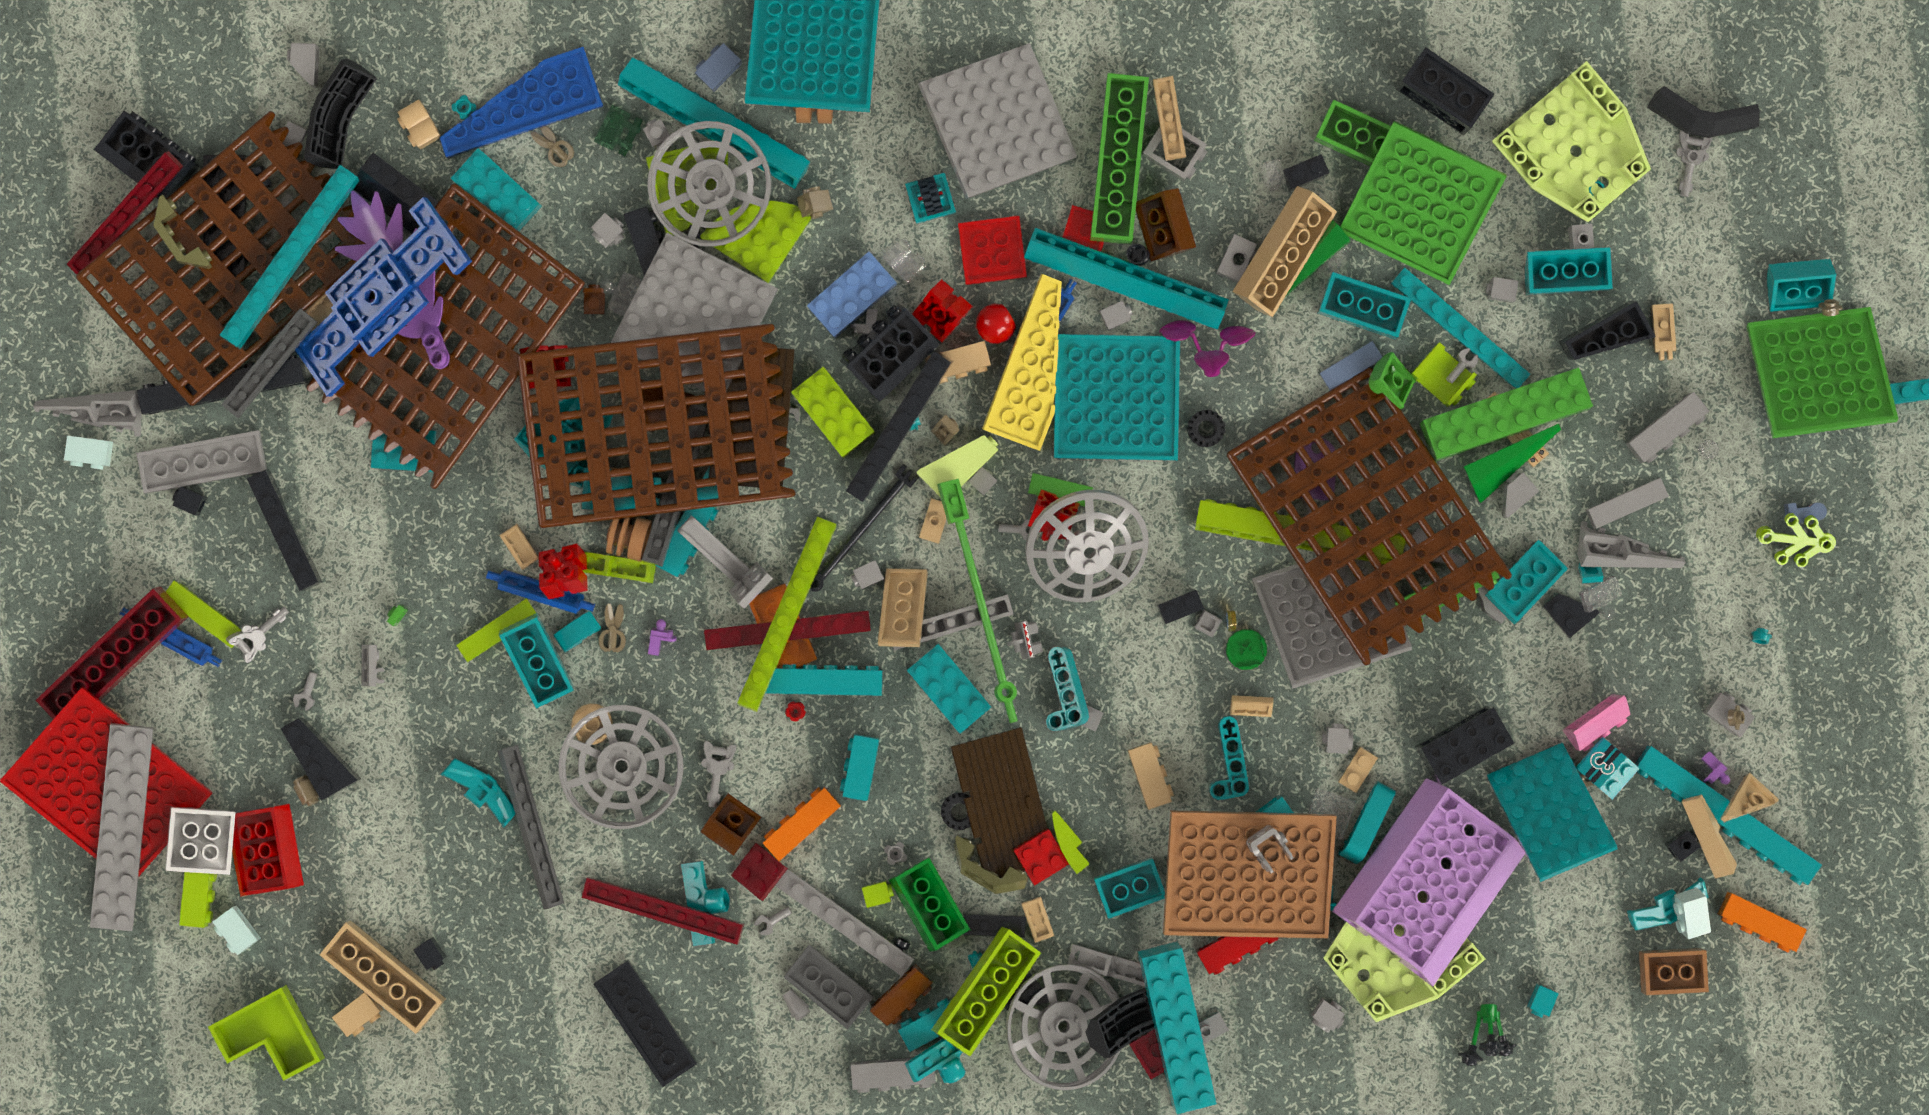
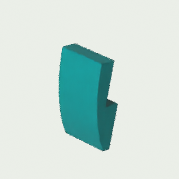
(577, 631)

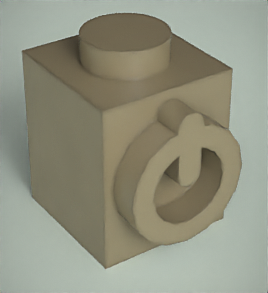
(814, 202)

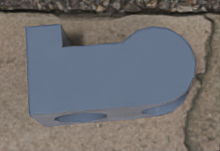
(1815, 509)

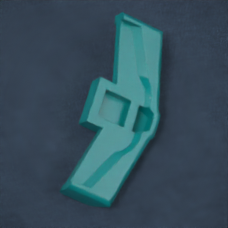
(481, 790)
(1663, 912)

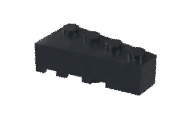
(1615, 329)
(319, 760)

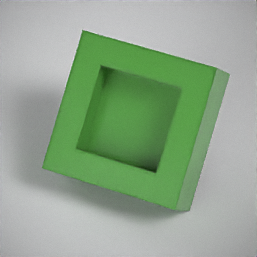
(396, 614)

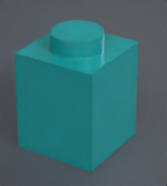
(1542, 1001)

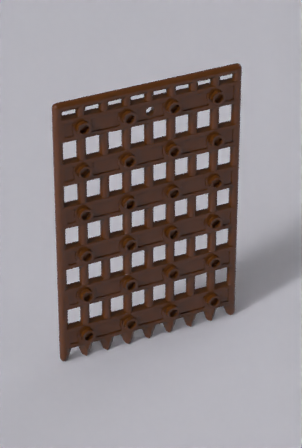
(156, 267)
(479, 389)
(641, 470)
(1379, 531)

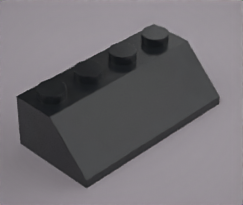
(392, 188)

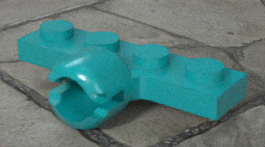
(701, 897)
(940, 1057)

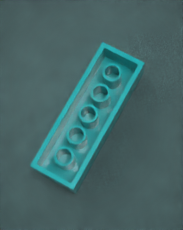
(827, 680)

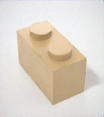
(357, 1014)

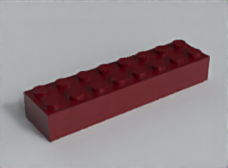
(117, 651)

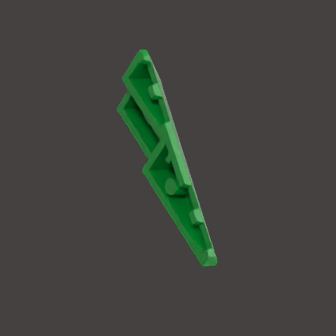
(1331, 243)
(1497, 467)

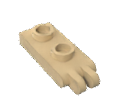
(1664, 330)

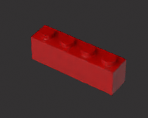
(1229, 950)

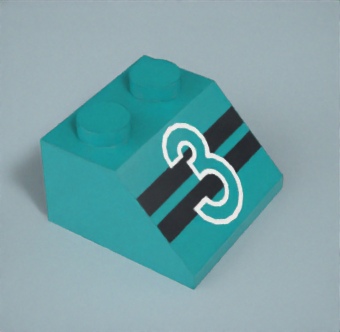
(1607, 768)

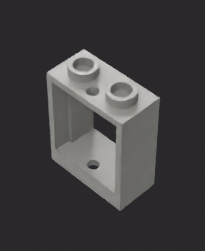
(1190, 169)

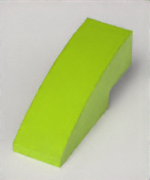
(1068, 843)

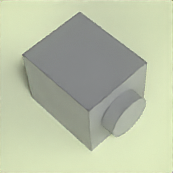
(1502, 289)
(1116, 315)
(867, 575)

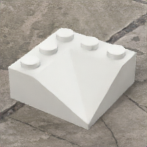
(200, 840)

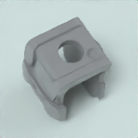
(1260, 836)

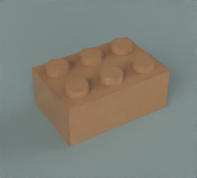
(1673, 971)

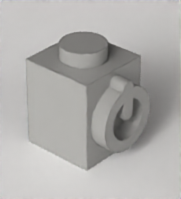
(656, 133)
(608, 230)
(1581, 236)
(1337, 739)
(1328, 1015)

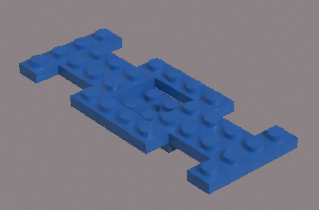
(391, 277)

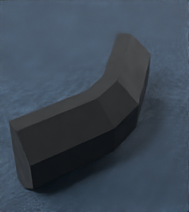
(333, 113)
(1700, 122)
(1120, 1023)

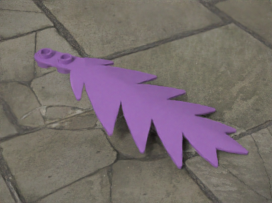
(369, 227)

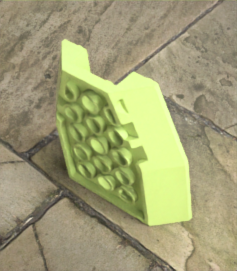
(1586, 117)
(1390, 984)

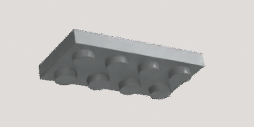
(828, 986)

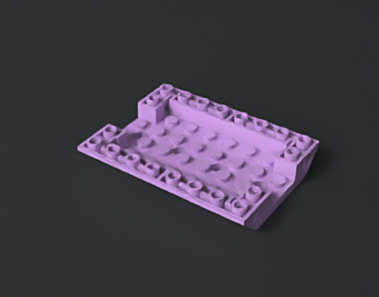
(1410, 862)

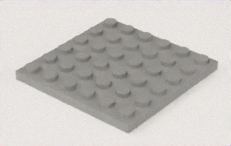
(997, 120)
(693, 294)
(1305, 630)

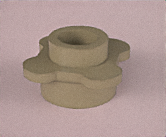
(1830, 307)
(1736, 717)

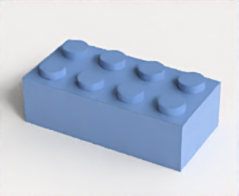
(852, 294)

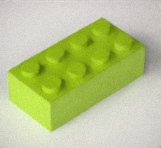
(833, 412)

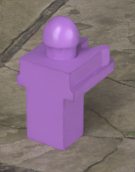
(659, 634)
(1717, 769)

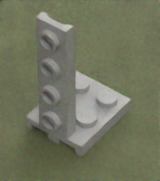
(747, 581)

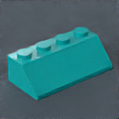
(1568, 271)

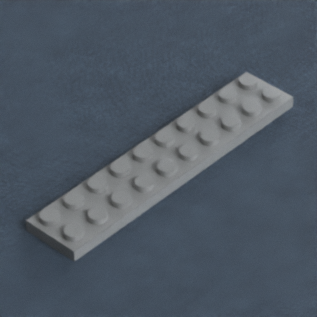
(121, 827)

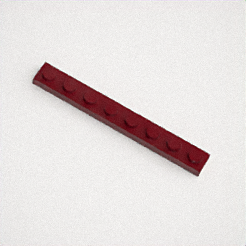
(127, 211)
(803, 629)
(662, 910)

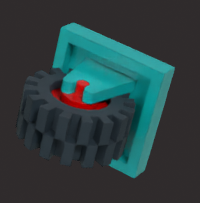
(930, 198)

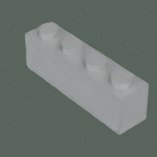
(1667, 427)
(885, 1074)

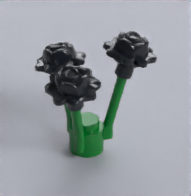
(1491, 1047)

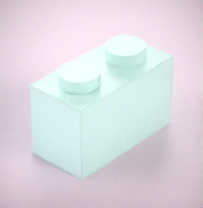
(88, 451)
(1692, 913)
(236, 930)

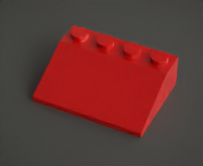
(266, 851)

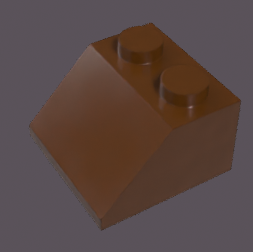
(730, 824)

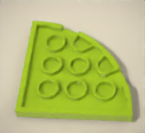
(661, 185)
(767, 243)

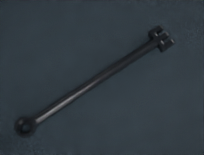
(903, 479)

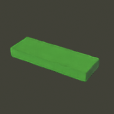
(1055, 486)

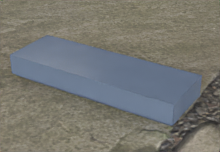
(1351, 365)

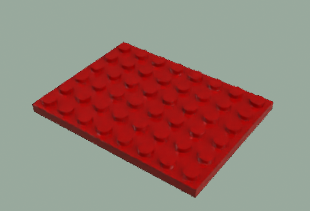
(65, 778)

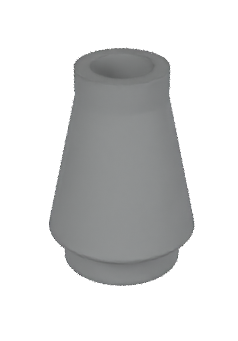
(796, 1006)

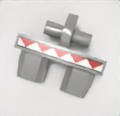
(1022, 640)

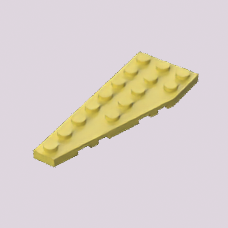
(1027, 387)

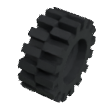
(1215, 419)
(949, 820)

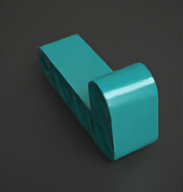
(1063, 688)
(1233, 777)
(1368, 823)

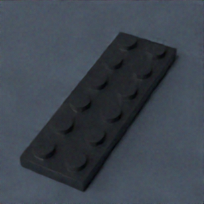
(239, 210)
(645, 1023)

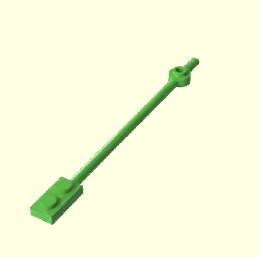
(956, 512)

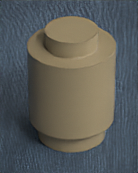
(305, 791)

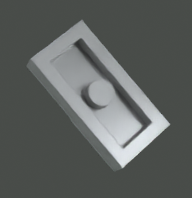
(370, 656)

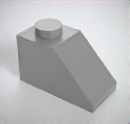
(305, 61)
(1517, 493)

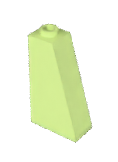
(960, 463)

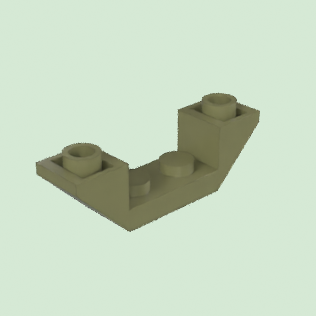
(166, 212)
(1012, 880)

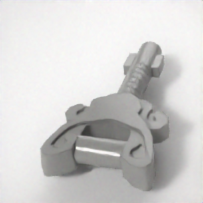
(1691, 158)
(256, 635)
(717, 768)

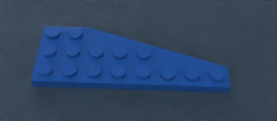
(545, 95)

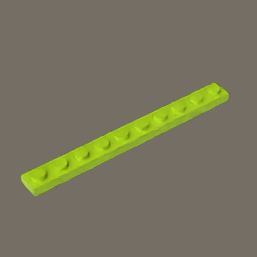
(786, 614)

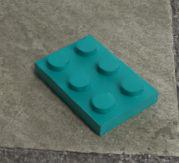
(390, 460)

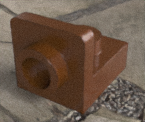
(594, 300)

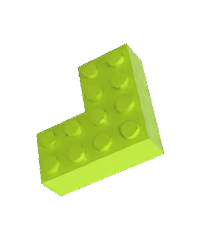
(277, 1025)

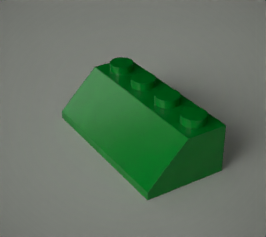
(929, 904)

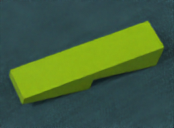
(619, 567)
(202, 613)
(489, 634)

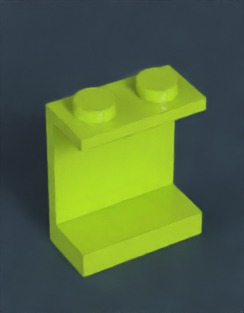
(1433, 373)

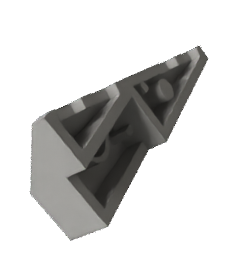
(113, 409)
(1605, 550)

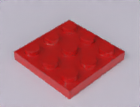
(992, 250)

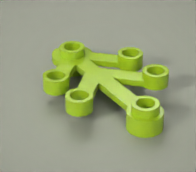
(1799, 540)

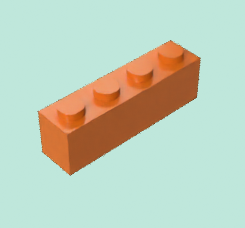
(802, 823)
(1761, 921)

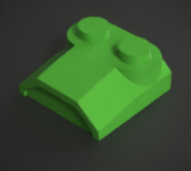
(1391, 379)

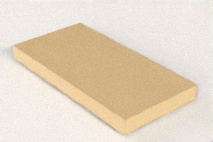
(902, 607)

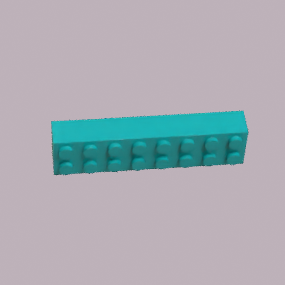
(1177, 1027)

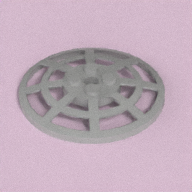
(696, 183)
(1082, 539)
(611, 776)
(1049, 1031)

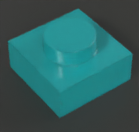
(1590, 574)

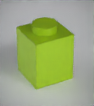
(877, 893)

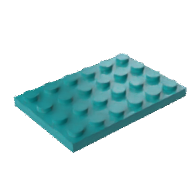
(1551, 812)

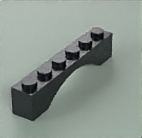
(289, 543)

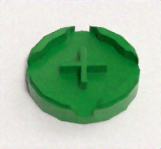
(1246, 649)

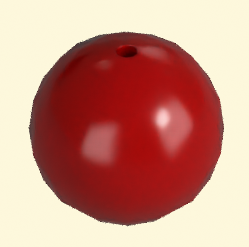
(995, 324)

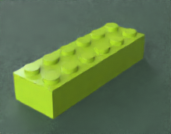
(986, 991)

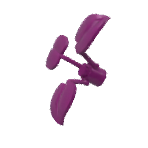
(1209, 360)

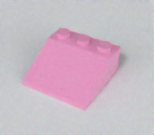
(1598, 722)

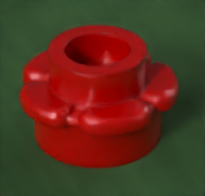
(790, 711)

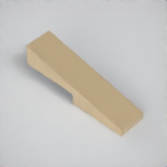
(1708, 834)

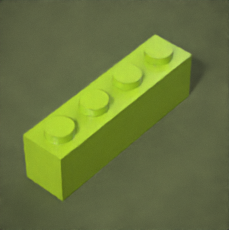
(196, 899)

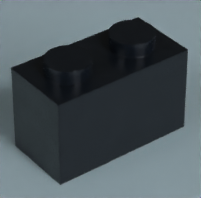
(1305, 172)
(1180, 607)

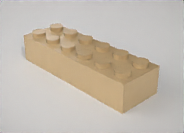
(1284, 251)
(382, 976)

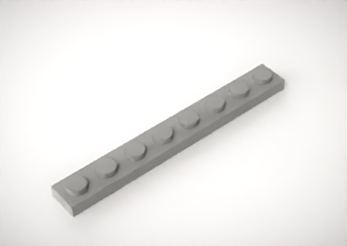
(845, 922)

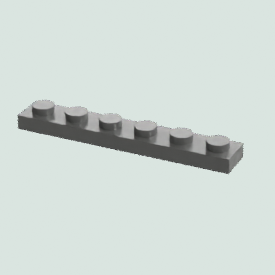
(269, 363)

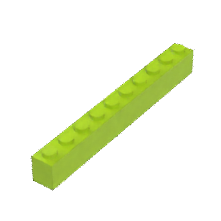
(1254, 525)

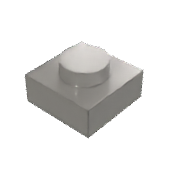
(1094, 718)

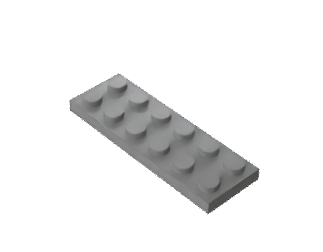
(201, 462)

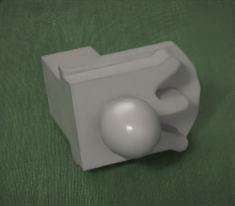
(871, 318)

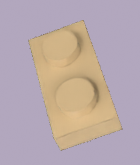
(1358, 770)

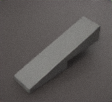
(1627, 503)
(1107, 964)

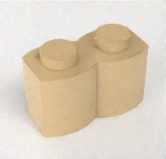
(419, 125)

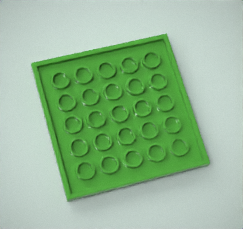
(1422, 202)
(1821, 372)

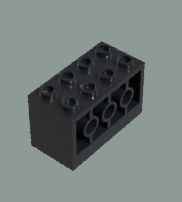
(1445, 91)
(133, 157)
(898, 361)
(1464, 744)

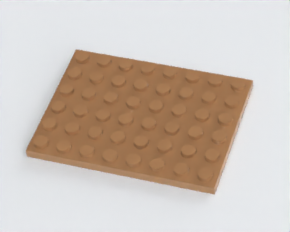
(1224, 890)

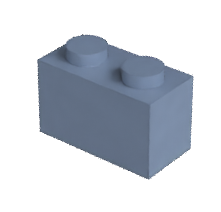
(718, 67)

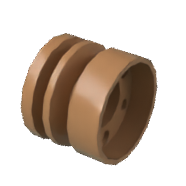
(628, 536)

